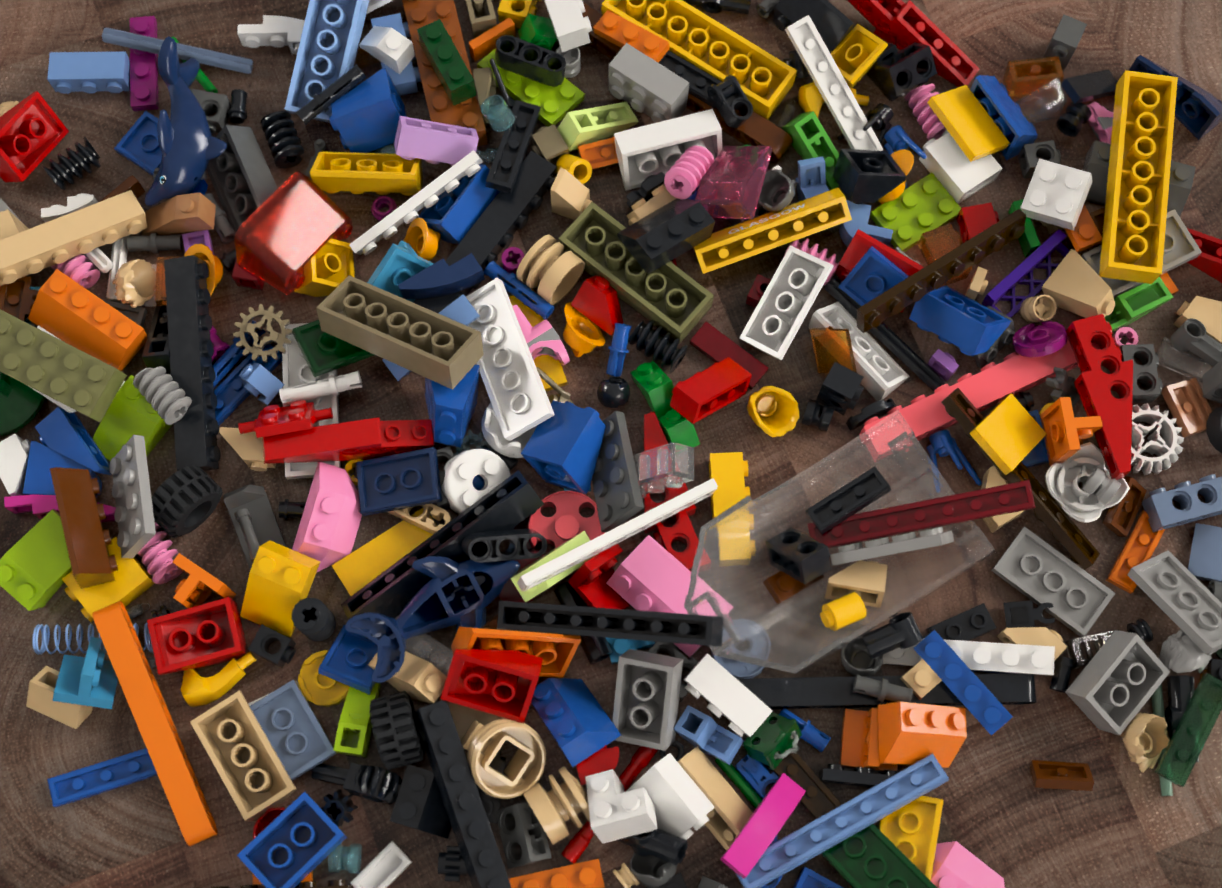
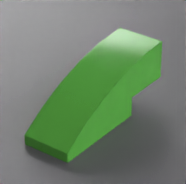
(1138, 303)

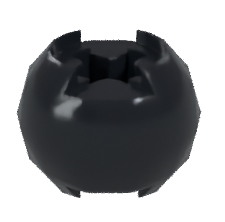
(613, 392)

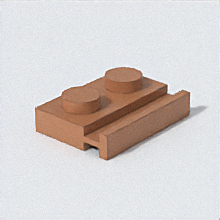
(1188, 406)

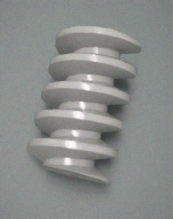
(162, 393)

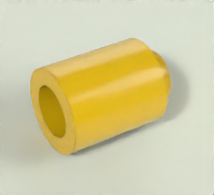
(575, 166)
(843, 611)

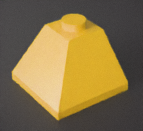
(857, 54)
(327, 269)

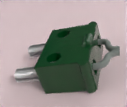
(773, 740)

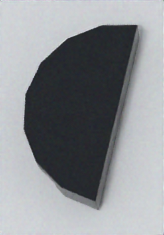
(877, 408)

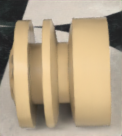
(550, 269)
(558, 805)

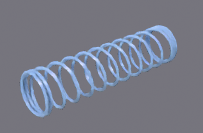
(46, 636)

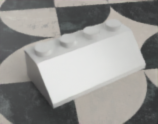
(659, 145)

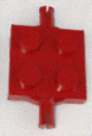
(287, 419)

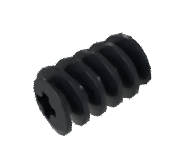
(282, 139)
(73, 164)
(658, 345)
(303, 617)

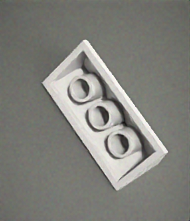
(786, 302)
(872, 362)

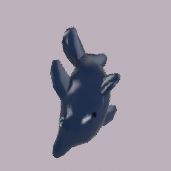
(185, 136)
(450, 598)

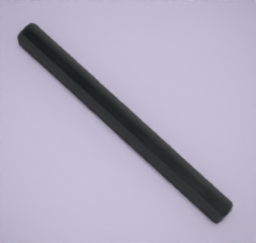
(889, 339)

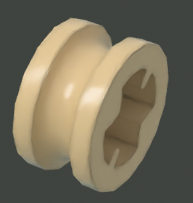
(625, 876)

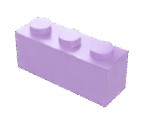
(433, 141)

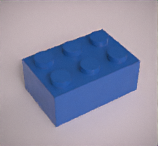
(292, 844)

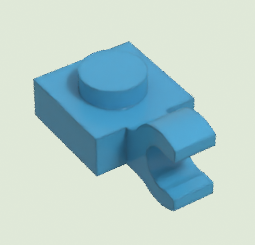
(620, 646)

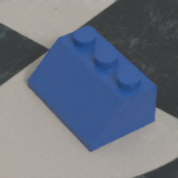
(1004, 113)
(460, 208)
(958, 320)
(573, 717)

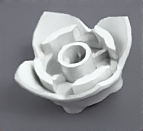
(1063, 482)

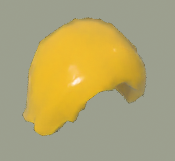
(773, 410)

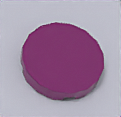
(1039, 340)

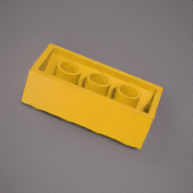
(367, 173)

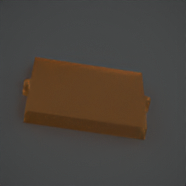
(832, 346)

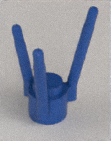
(898, 139)
(945, 445)

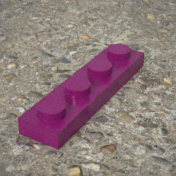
(143, 67)

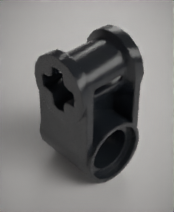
(730, 99)

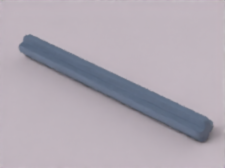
(184, 51)

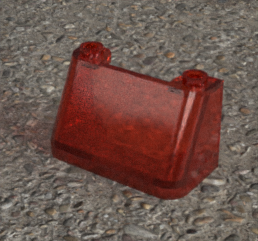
(289, 232)

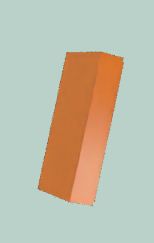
(486, 42)

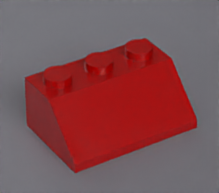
(861, 244)

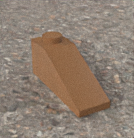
(181, 215)

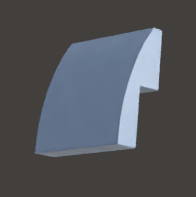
(1206, 553)

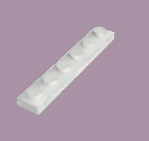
(832, 85)
(424, 198)
(988, 657)

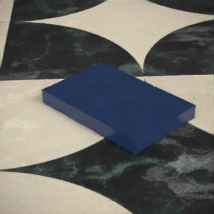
(398, 481)

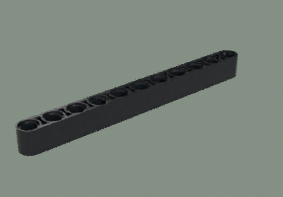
(838, 691)

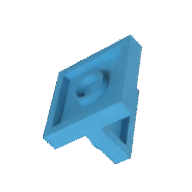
(396, 267)
(87, 679)

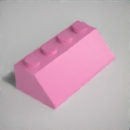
(654, 582)

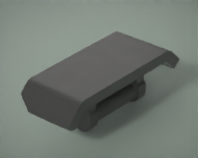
(252, 519)

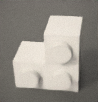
(616, 812)

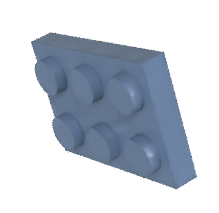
(293, 729)

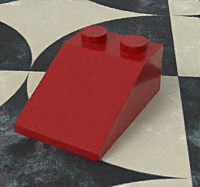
(27, 137)
(197, 636)
(493, 681)

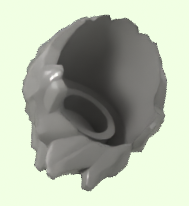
(1183, 654)

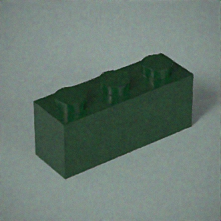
(446, 62)

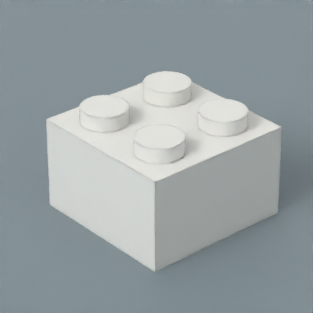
(1056, 194)

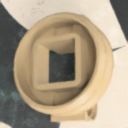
(523, 769)

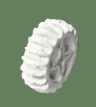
(1164, 448)

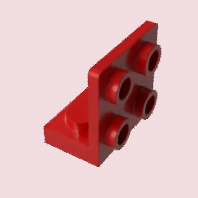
(592, 579)

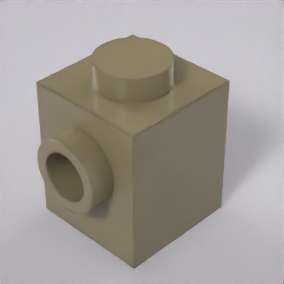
(549, 144)

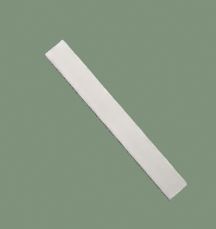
(616, 535)

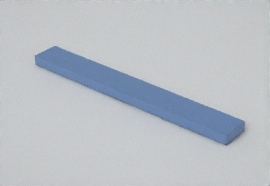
(845, 821)

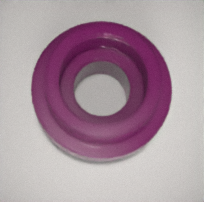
(381, 202)

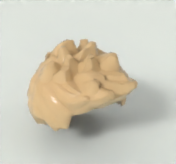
(135, 282)
(1145, 739)

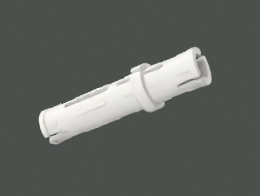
(316, 389)

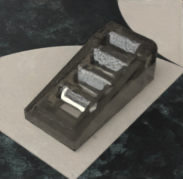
(1074, 650)

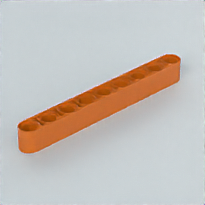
(155, 723)

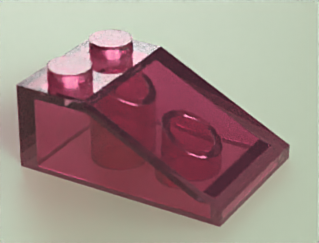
(734, 182)

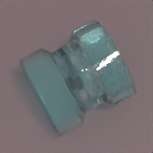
(498, 113)
(345, 859)

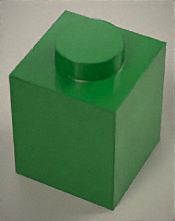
(538, 31)

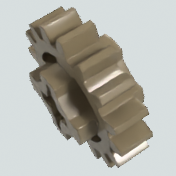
(274, 337)

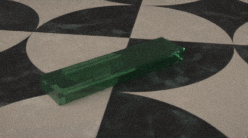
(1192, 731)

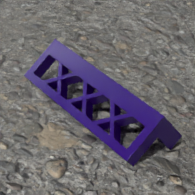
(1017, 276)

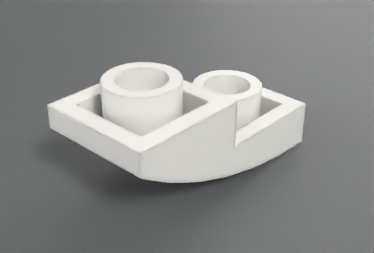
(73, 204)

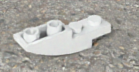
(274, 32)

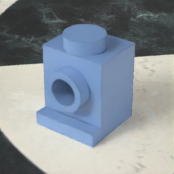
(260, 382)

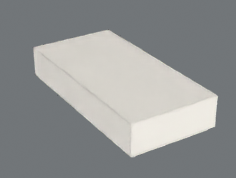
(383, 868)

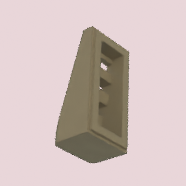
(484, 85)

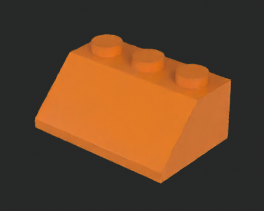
(918, 730)

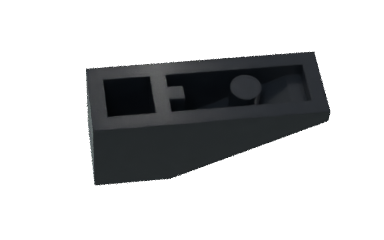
(157, 344)

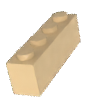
(730, 810)

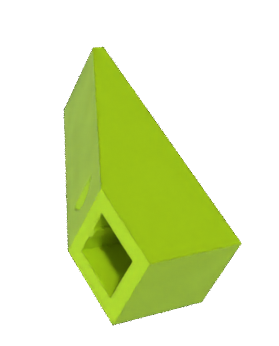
(355, 723)

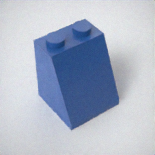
(368, 114)
(452, 409)
(566, 446)

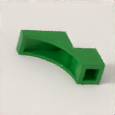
(658, 393)

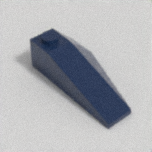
(1194, 106)

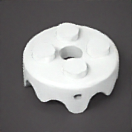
(495, 438)
(460, 474)

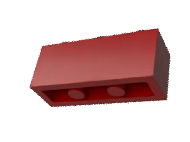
(710, 390)

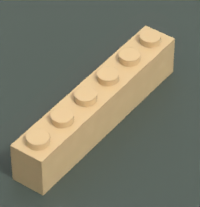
(70, 236)

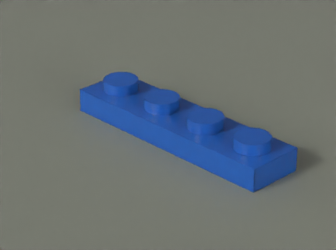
(963, 682)

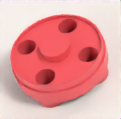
(567, 519)

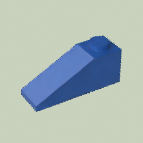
(68, 436)

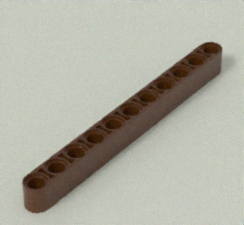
(755, 130)

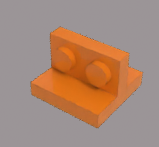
(1064, 431)
(198, 585)
(861, 740)

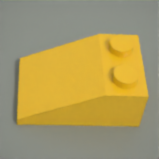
(276, 585)

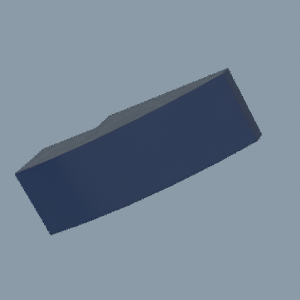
(442, 279)

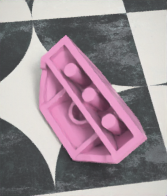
(329, 517)
(961, 869)

